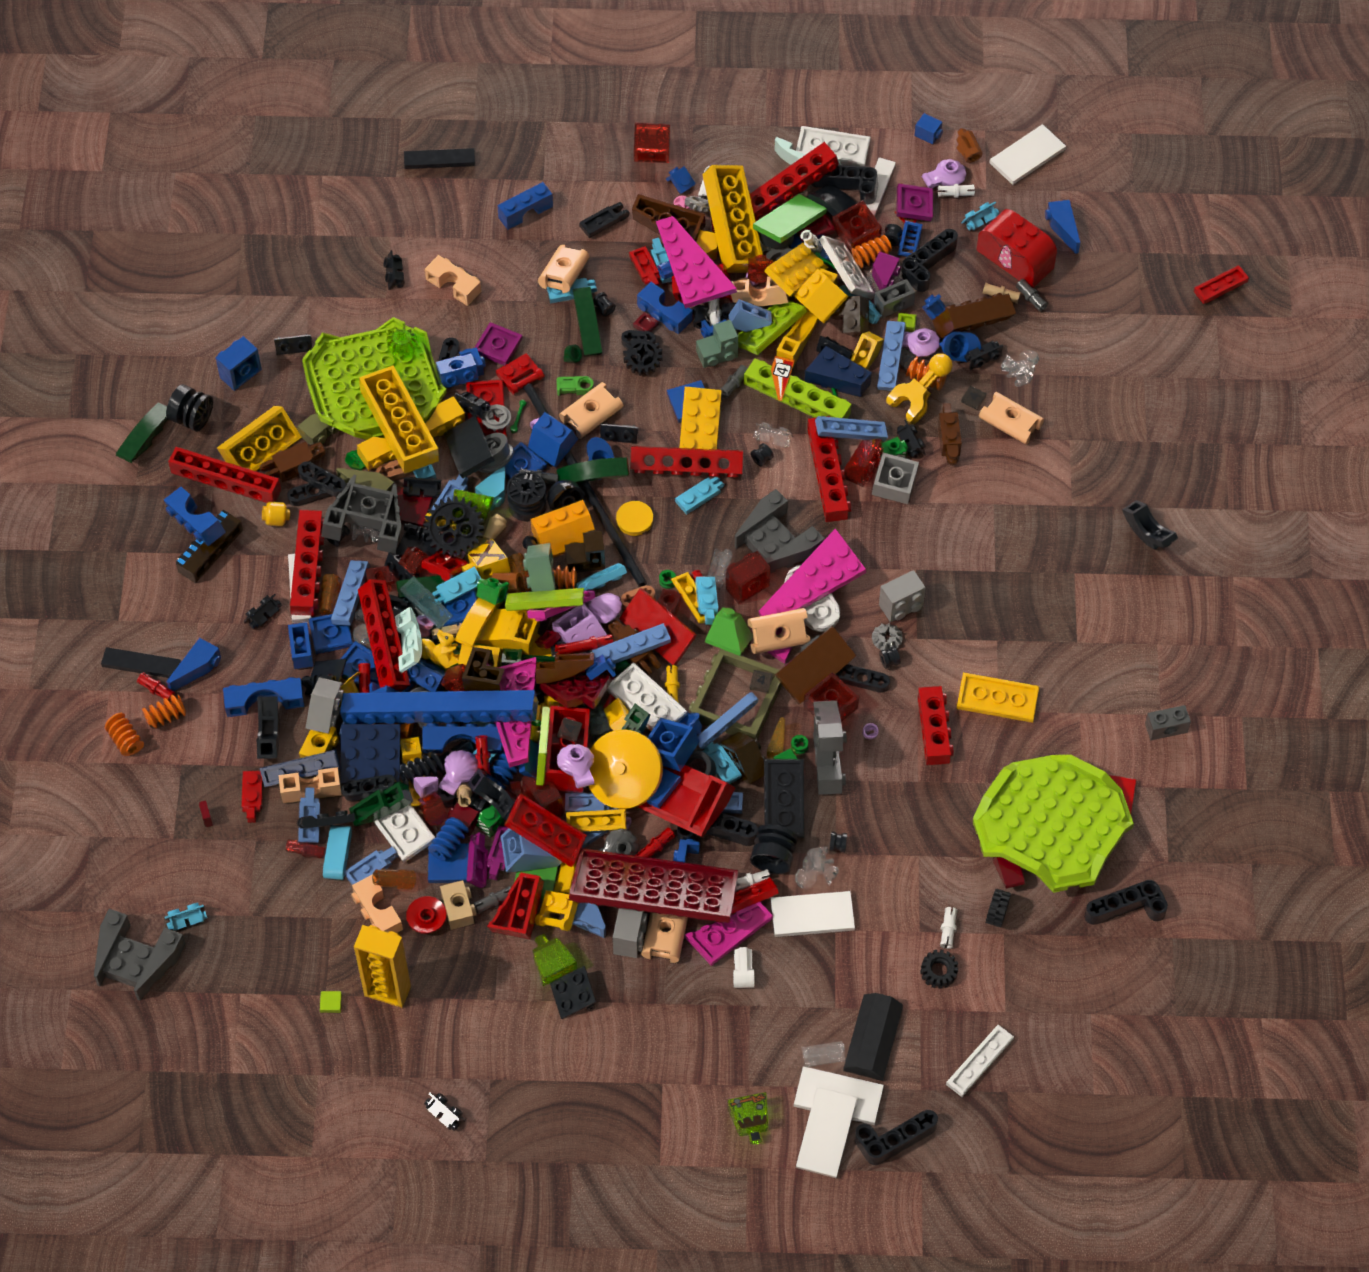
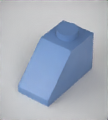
(749, 316)
(589, 919)

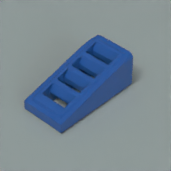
(913, 227)

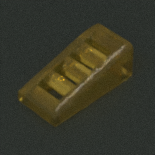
(777, 742)

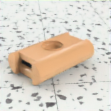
(563, 268)
(596, 399)
(1011, 418)
(765, 629)
(664, 943)

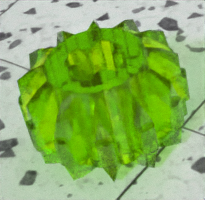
(402, 342)

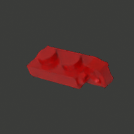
(645, 265)
(252, 794)

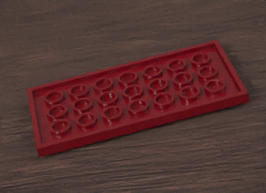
(654, 885)

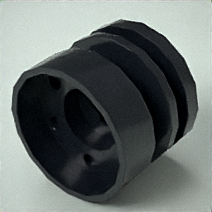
(189, 407)
(526, 496)
(773, 849)

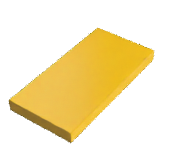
(998, 697)

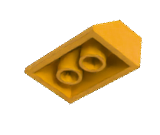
(562, 526)

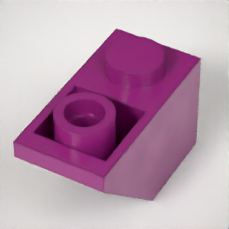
(885, 269)

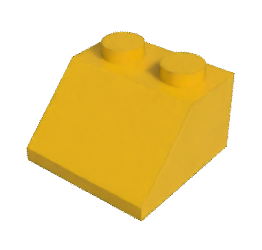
(820, 295)

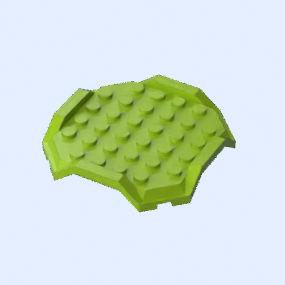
(338, 362)
(1053, 819)

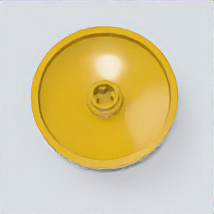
(625, 769)

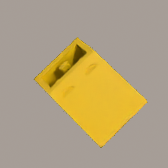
(510, 630)

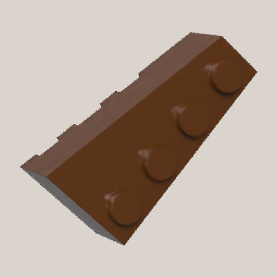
(974, 314)

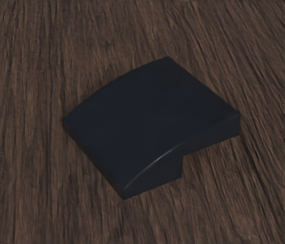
(832, 199)

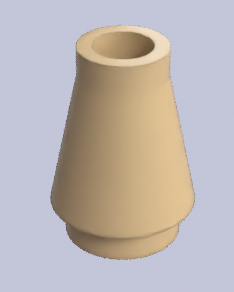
(495, 527)

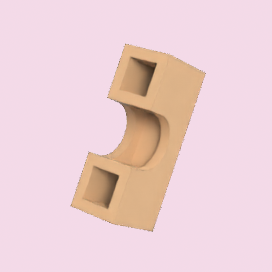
(443, 271)
(770, 295)
(325, 785)
(367, 896)

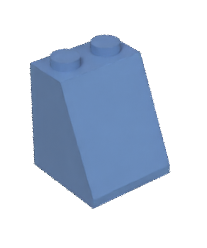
(524, 855)

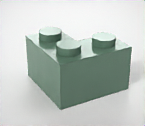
(720, 346)
(540, 567)

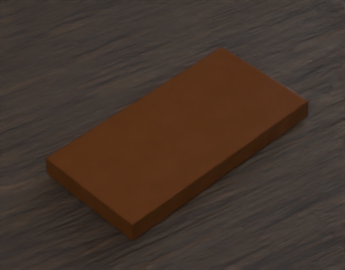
(819, 659)

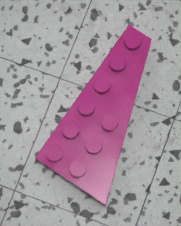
(694, 271)
(822, 573)
(516, 734)

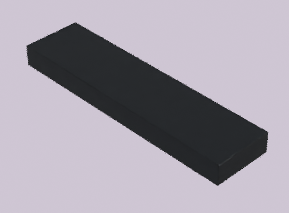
(439, 158)
(139, 662)

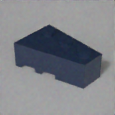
(838, 372)

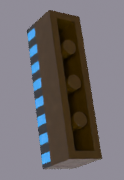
(200, 557)

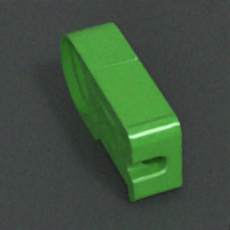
(572, 385)

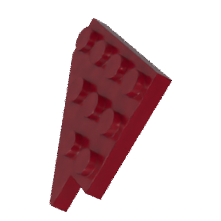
(578, 689)

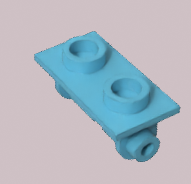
(986, 212)
(193, 914)

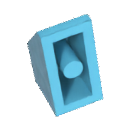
(494, 487)

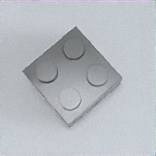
(895, 478)
(902, 596)
(324, 705)
(629, 932)

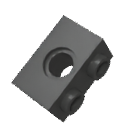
(894, 298)
(1167, 722)

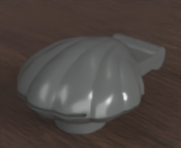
(621, 842)

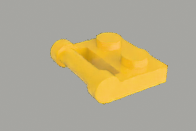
(559, 904)

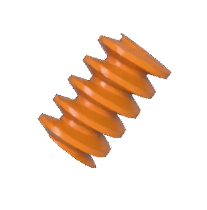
(870, 250)
(920, 369)
(565, 577)
(164, 711)
(123, 734)

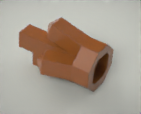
(968, 146)
(514, 579)

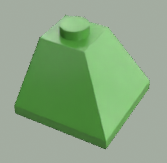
(729, 632)

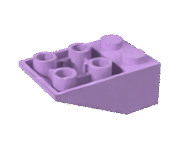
(578, 625)

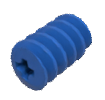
(501, 769)
(447, 837)

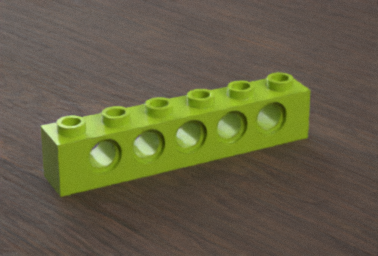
(801, 401)

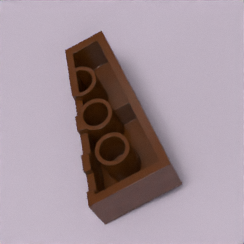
(649, 210)

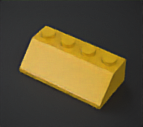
(260, 439)

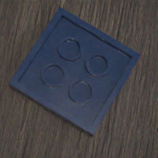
(369, 751)

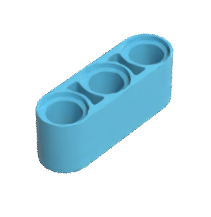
(337, 852)

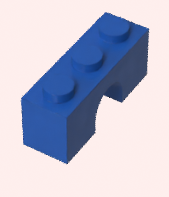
(513, 209)
(673, 317)

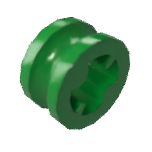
(664, 574)
(801, 749)

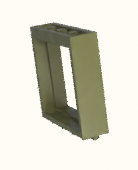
(707, 718)

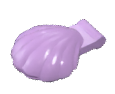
(946, 173)
(922, 342)
(605, 607)
(576, 762)
(459, 769)

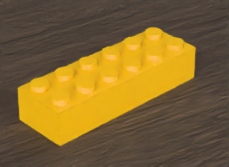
(732, 216)
(399, 419)
(382, 965)

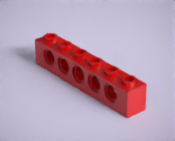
(793, 174)
(734, 457)
(224, 475)
(832, 509)
(308, 521)
(382, 634)

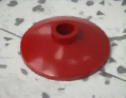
(424, 907)

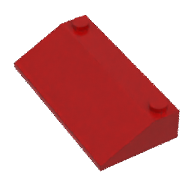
(694, 801)

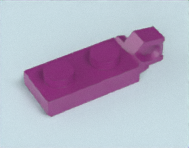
(496, 858)
(477, 861)

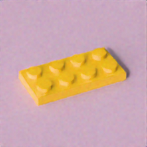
(794, 268)
(700, 418)

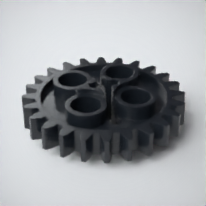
(461, 541)

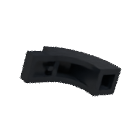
(1147, 527)
(268, 727)
(493, 792)

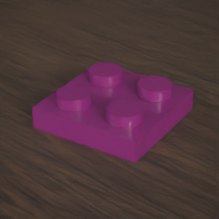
(914, 202)
(498, 343)

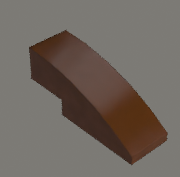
(563, 667)

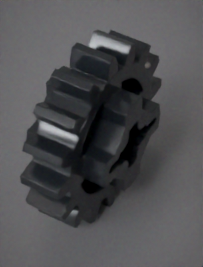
(635, 353)

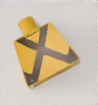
(487, 560)

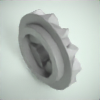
(697, 203)
(501, 412)
(879, 640)

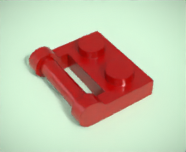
(518, 369)
(439, 565)

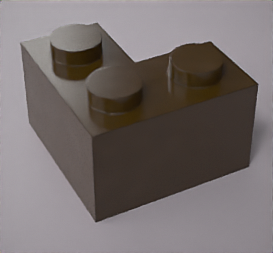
(855, 315)
(586, 555)
(480, 673)
(746, 755)

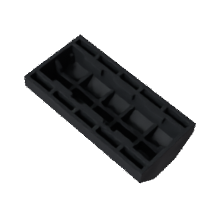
(873, 1036)

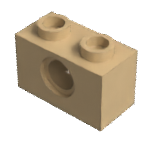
(461, 915)

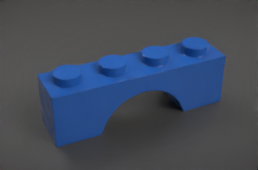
(203, 526)
(240, 698)
(437, 737)

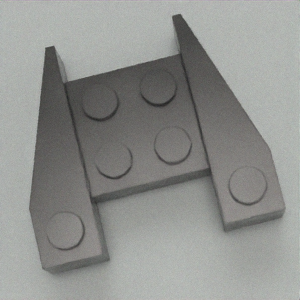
(366, 508)
(771, 538)
(828, 742)
(131, 960)

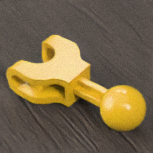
(917, 392)

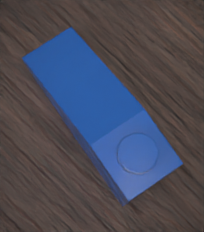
(1063, 223)
(195, 664)

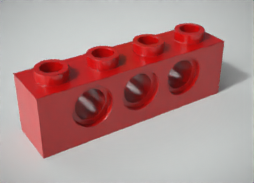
(934, 753)

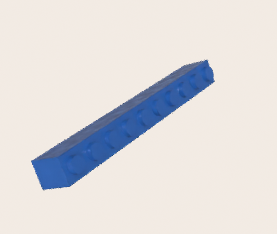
(439, 707)

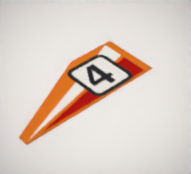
(781, 372)

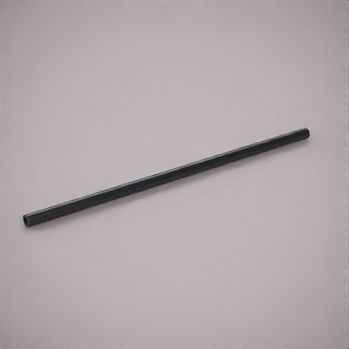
(594, 501)

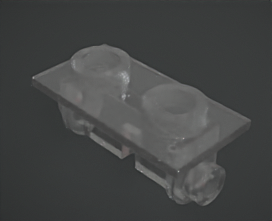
(766, 432)
(719, 565)
(823, 1054)

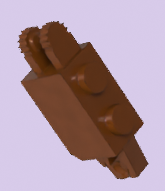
(949, 434)
(287, 461)
(619, 632)

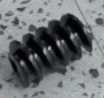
(420, 768)

